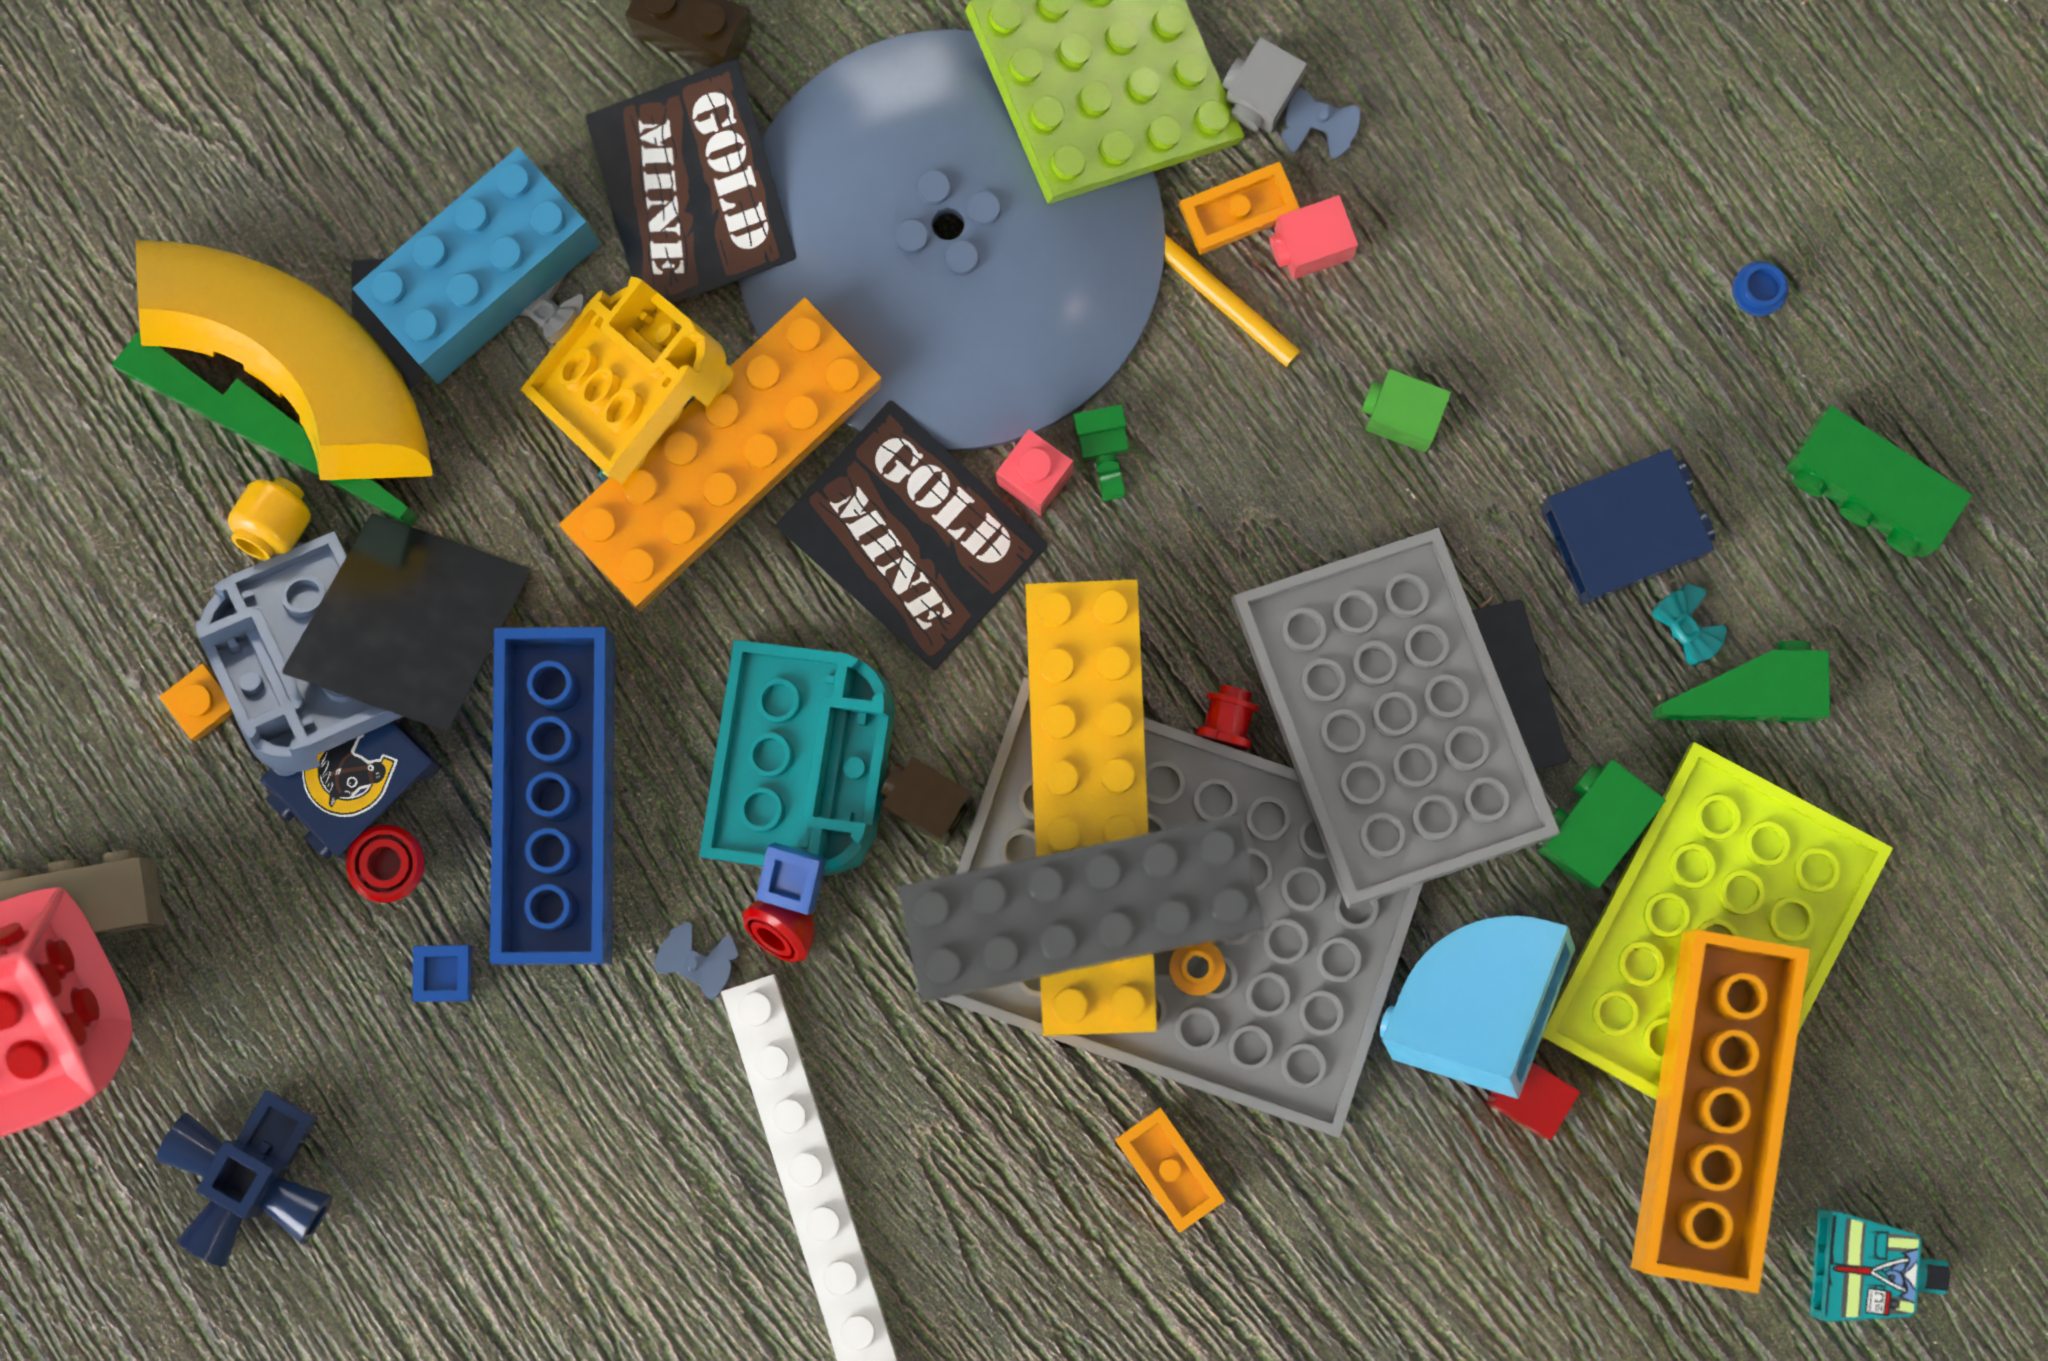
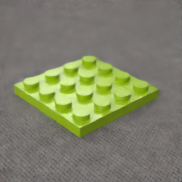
(1103, 87)

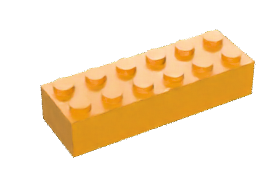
(723, 456)
(1720, 1110)

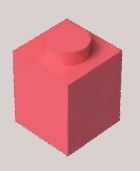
(1313, 238)
(1034, 472)

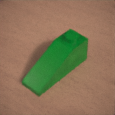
(1774, 687)

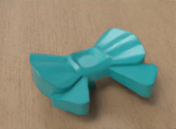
(1676, 613)

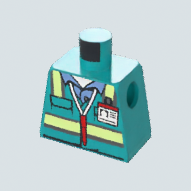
(1869, 1270)

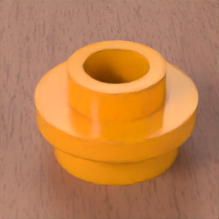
(1192, 985)

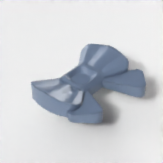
(1306, 113)
(709, 972)

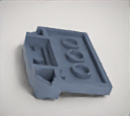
(248, 640)

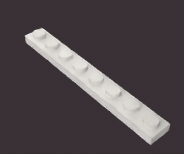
(808, 1172)

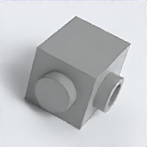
(1263, 85)

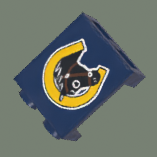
(351, 786)

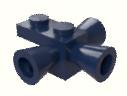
(245, 1176)

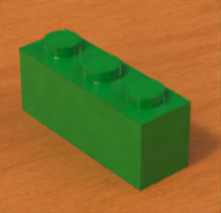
(1876, 483)

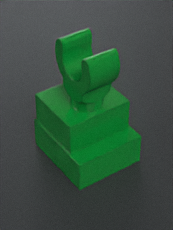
(1101, 440)

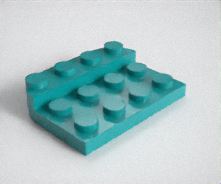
(798, 756)

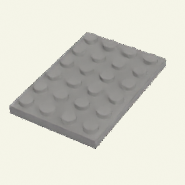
(1394, 717)

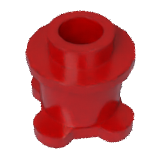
(1228, 717)

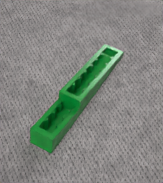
(245, 415)

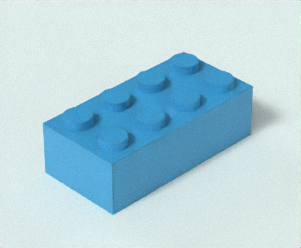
(477, 265)

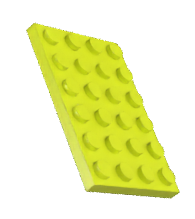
(1720, 860)

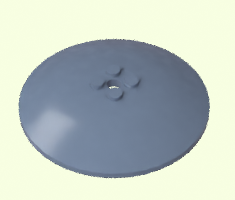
(969, 330)

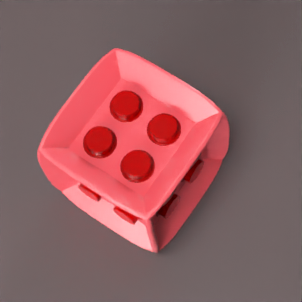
(59, 1010)

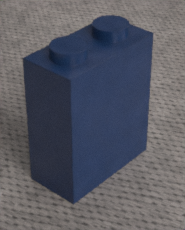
(1628, 526)

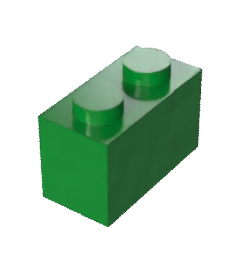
(1600, 823)

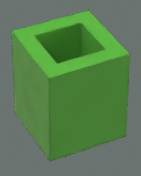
(1405, 410)

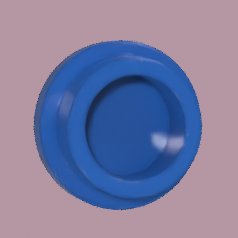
(1760, 288)

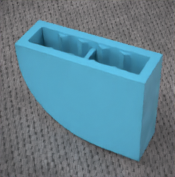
(1481, 1002)

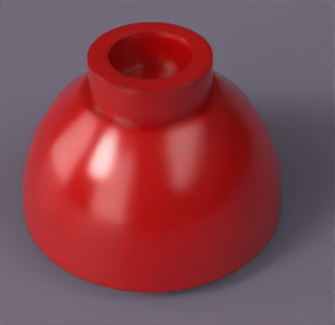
(385, 863)
(780, 930)

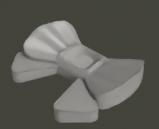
(552, 317)

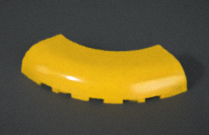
(293, 343)

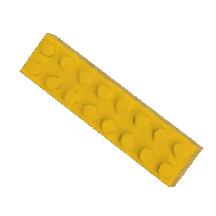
(1089, 773)

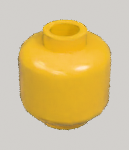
(269, 518)

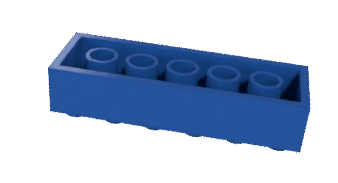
(552, 796)

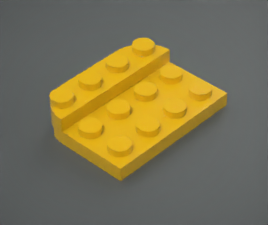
(626, 375)

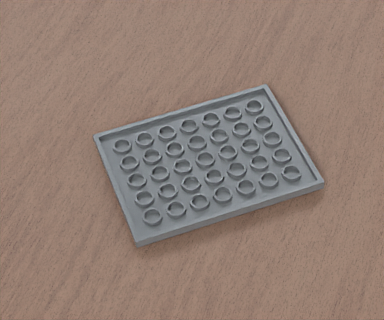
(1294, 998)

